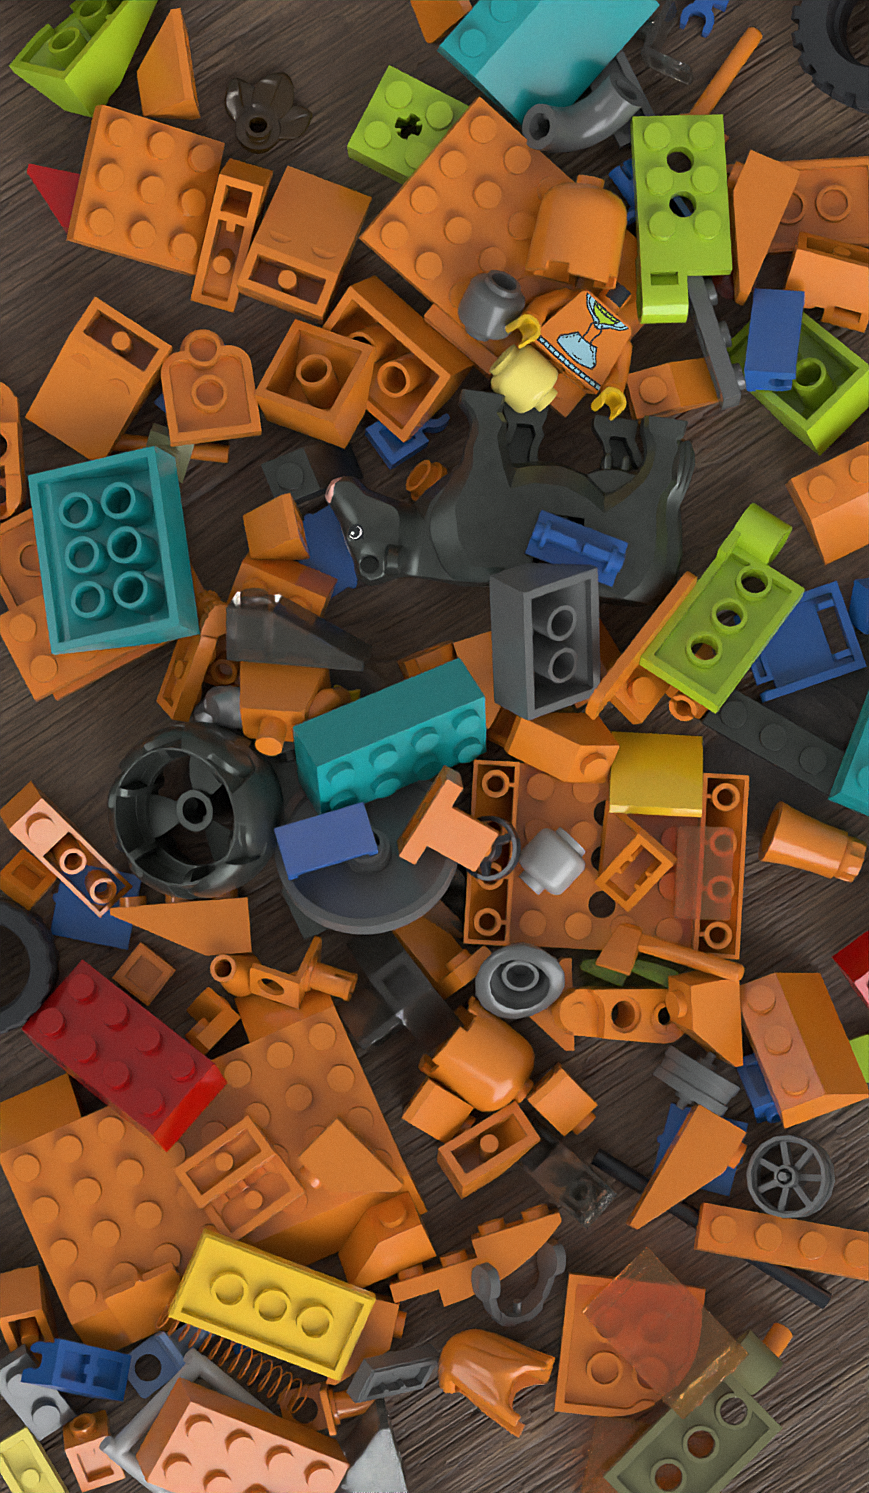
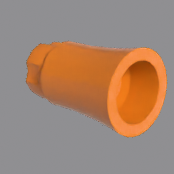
(810, 845)

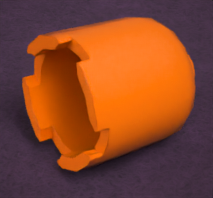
(579, 234)
(482, 1061)

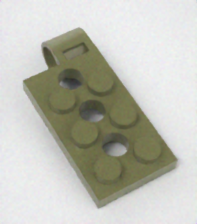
(732, 1443)

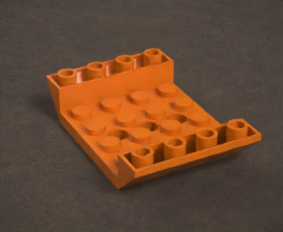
(534, 800)

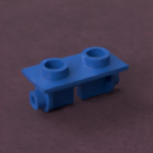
(567, 542)

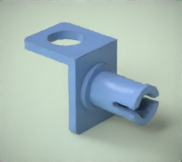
(169, 1353)

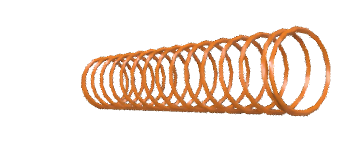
(293, 1399)

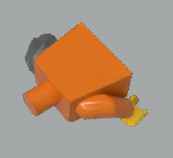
(272, 702)

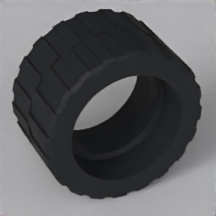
(43, 963)

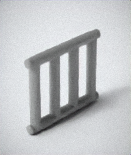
(195, 1366)

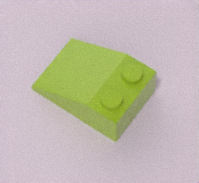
(827, 390)

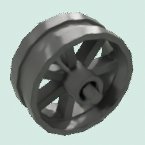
(696, 1080)
(790, 1176)

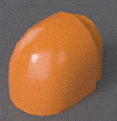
(427, 659)

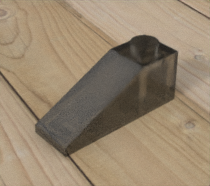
(284, 633)

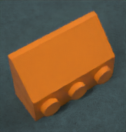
(413, 362)
(835, 503)
(800, 1046)

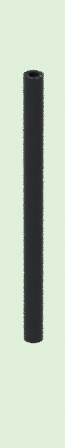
(689, 1215)

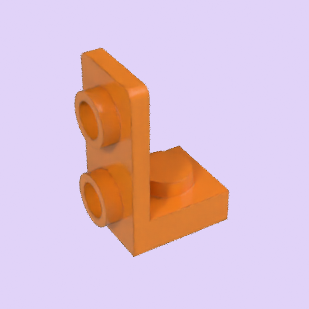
(440, 955)

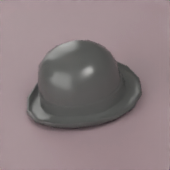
(519, 981)

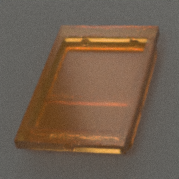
(665, 1333)

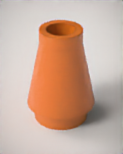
(234, 972)

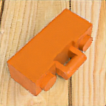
(831, 276)

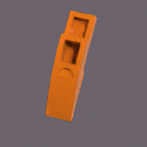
(497, 1243)

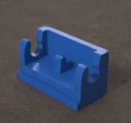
(773, 339)
(325, 840)
(79, 1370)

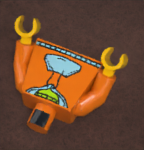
(582, 339)

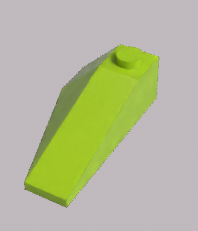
(85, 54)

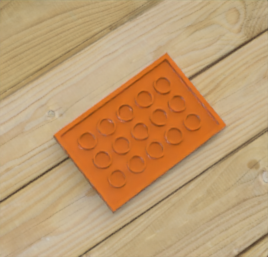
(476, 213)

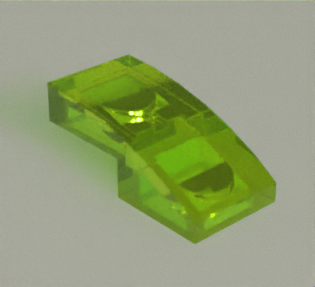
(647, 969)

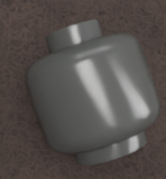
(490, 305)

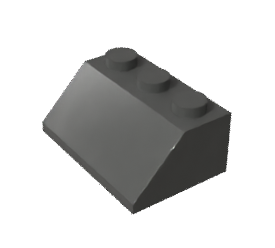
(544, 636)

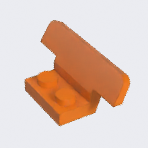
(627, 683)

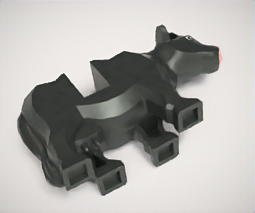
(490, 502)

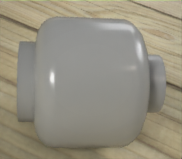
(551, 861)

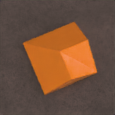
(168, 74)

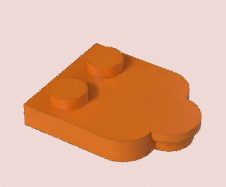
(209, 391)

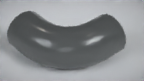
(585, 122)

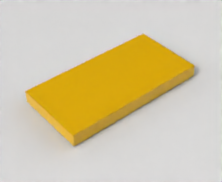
(271, 1304)

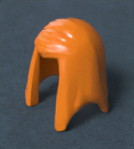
(491, 1372)

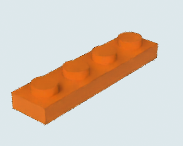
(783, 1241)

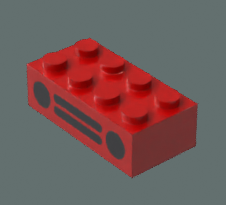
(124, 1055)

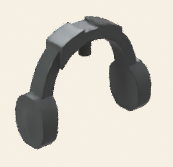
(486, 1286)

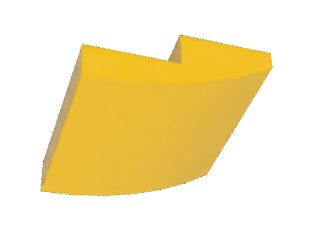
(657, 775)

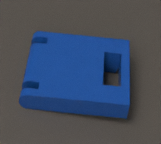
(799, 649)

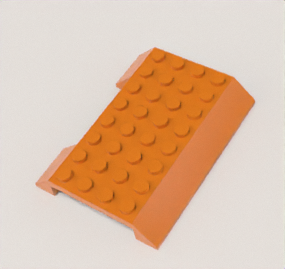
(108, 1195)

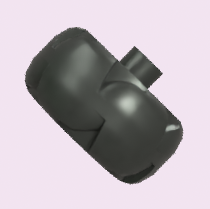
(226, 785)

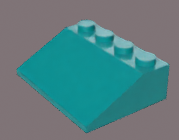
(541, 48)
(113, 552)

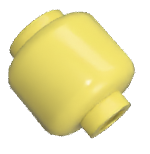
(524, 379)

